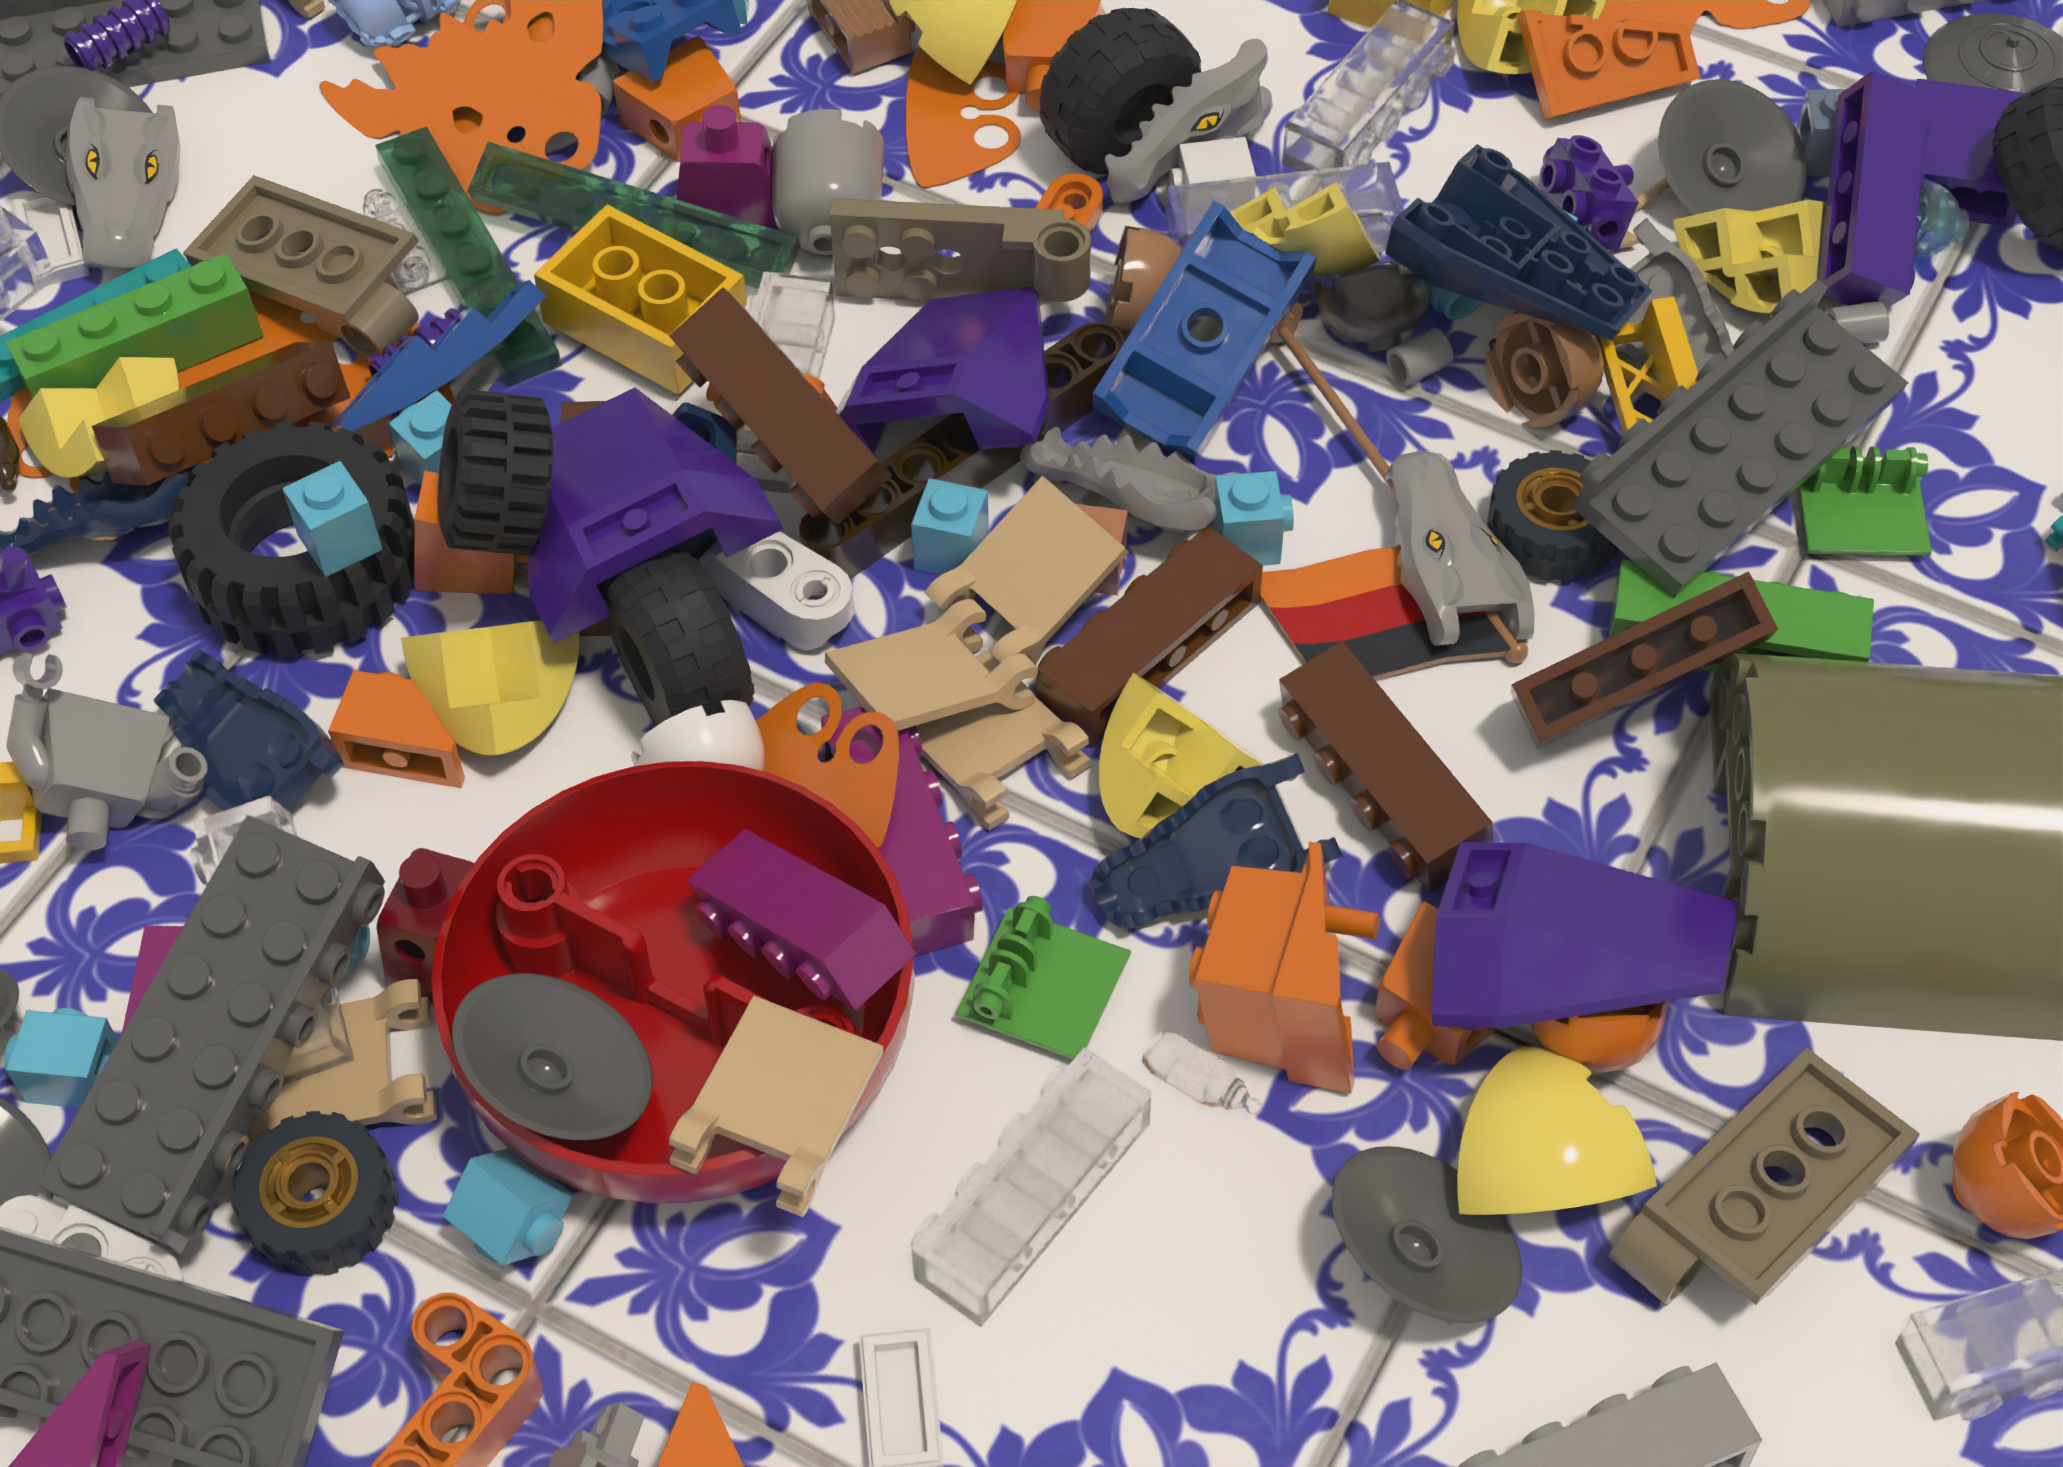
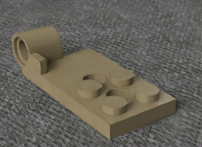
(995, 244)
(335, 277)
(1739, 1220)

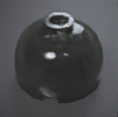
(1373, 304)

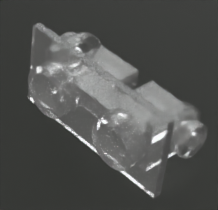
(420, 266)

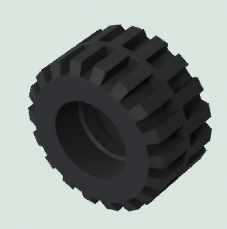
(495, 472)

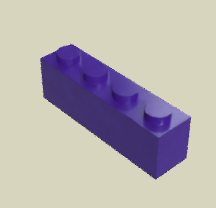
(1874, 191)

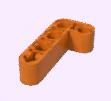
(465, 1388)

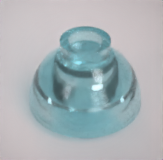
(1939, 220)

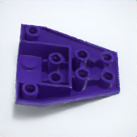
(959, 357)
(624, 491)
(1566, 937)

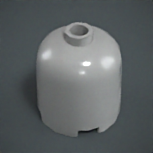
(820, 161)

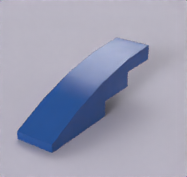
(420, 369)

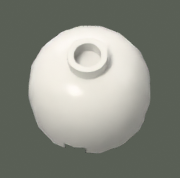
(717, 738)

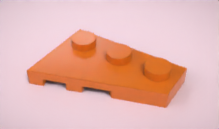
(1600, 62)

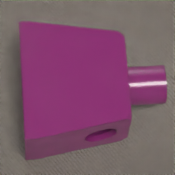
(727, 167)

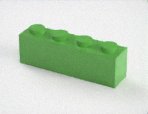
(176, 317)
(1807, 620)

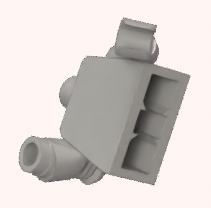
(95, 758)

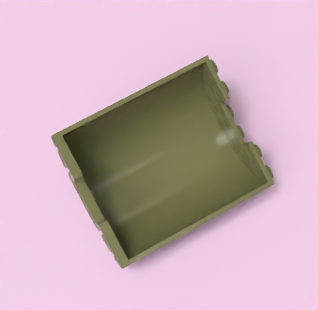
(1893, 844)

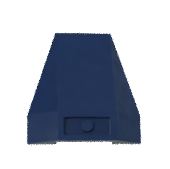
(1514, 248)

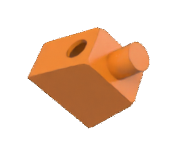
(1035, 35)
(689, 86)
(455, 570)
(1406, 1003)

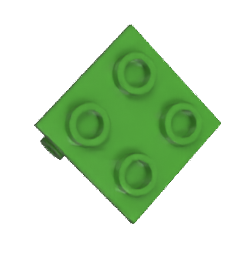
(1867, 504)
(1043, 981)

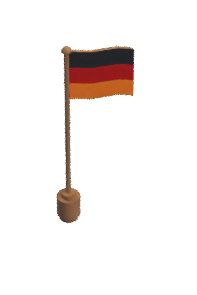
(1361, 593)

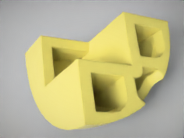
(958, 31)
(1493, 34)
(1317, 225)
(1756, 253)
(61, 419)
(494, 682)
(1159, 757)
(1546, 1140)

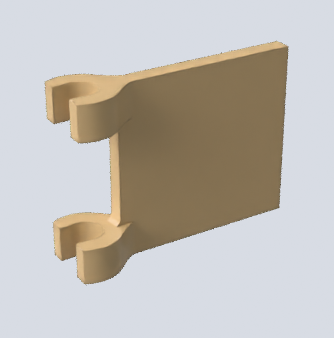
(1033, 569)
(931, 671)
(992, 740)
(364, 1086)
(782, 1090)

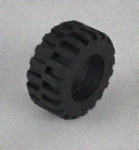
(287, 598)

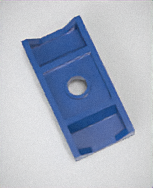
(641, 31)
(1178, 386)

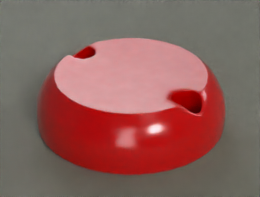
(603, 900)

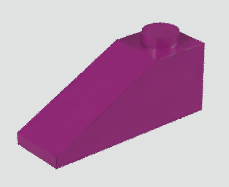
(95, 1417)

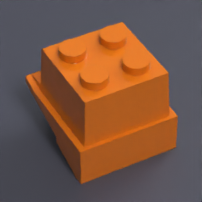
(1275, 973)

